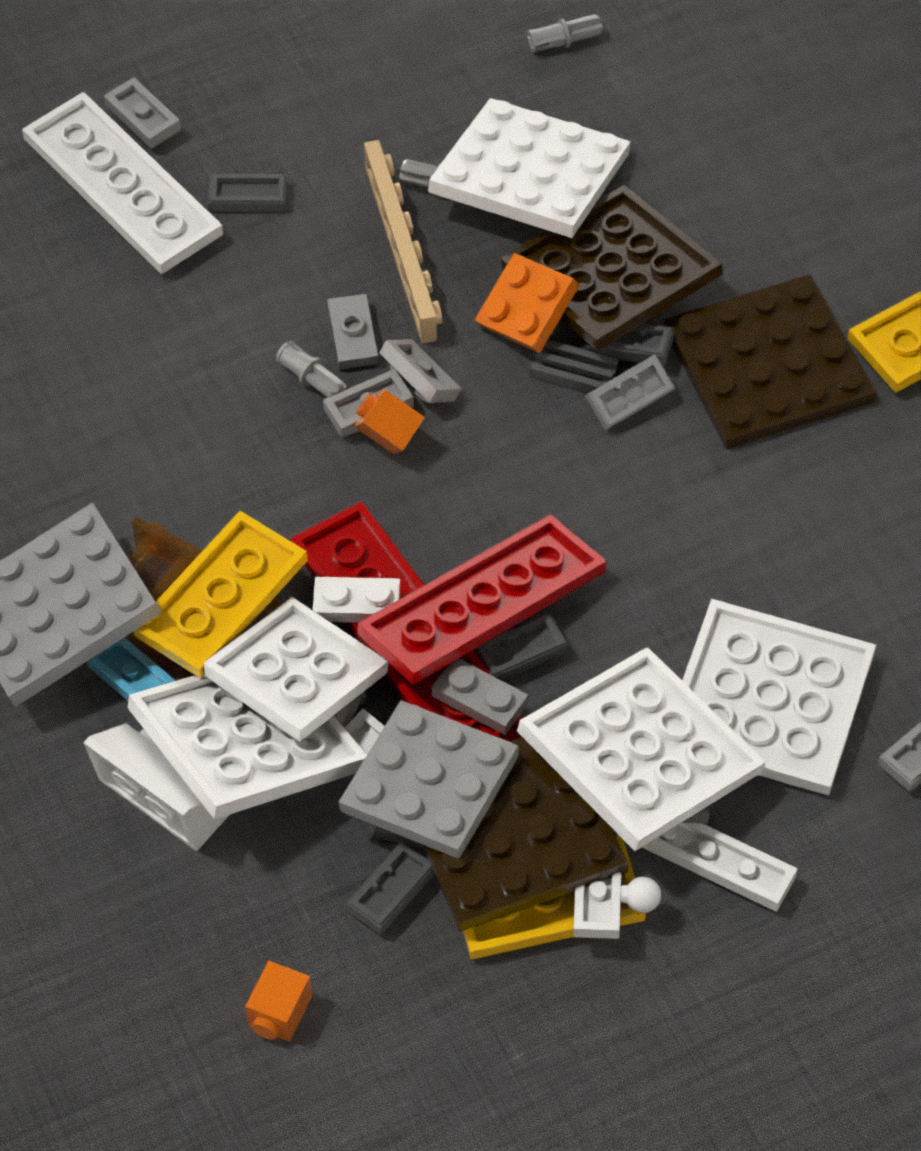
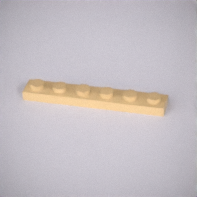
(405, 251)

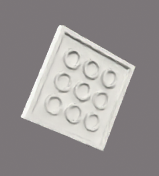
(530, 167)
(781, 689)
(640, 748)
(234, 753)

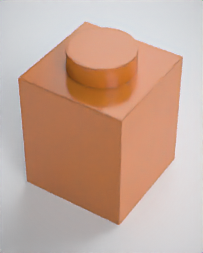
(388, 420)
(278, 1002)

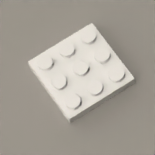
(295, 668)

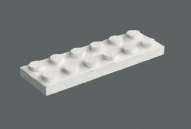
(122, 182)

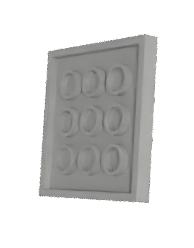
(66, 603)

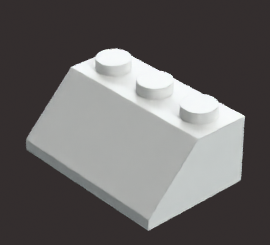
(144, 777)

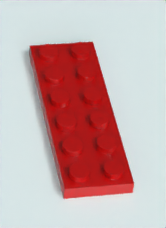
(481, 599)

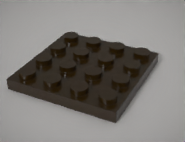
(626, 265)
(769, 361)
(528, 847)

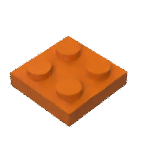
(527, 302)

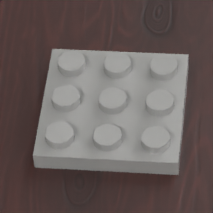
(429, 779)

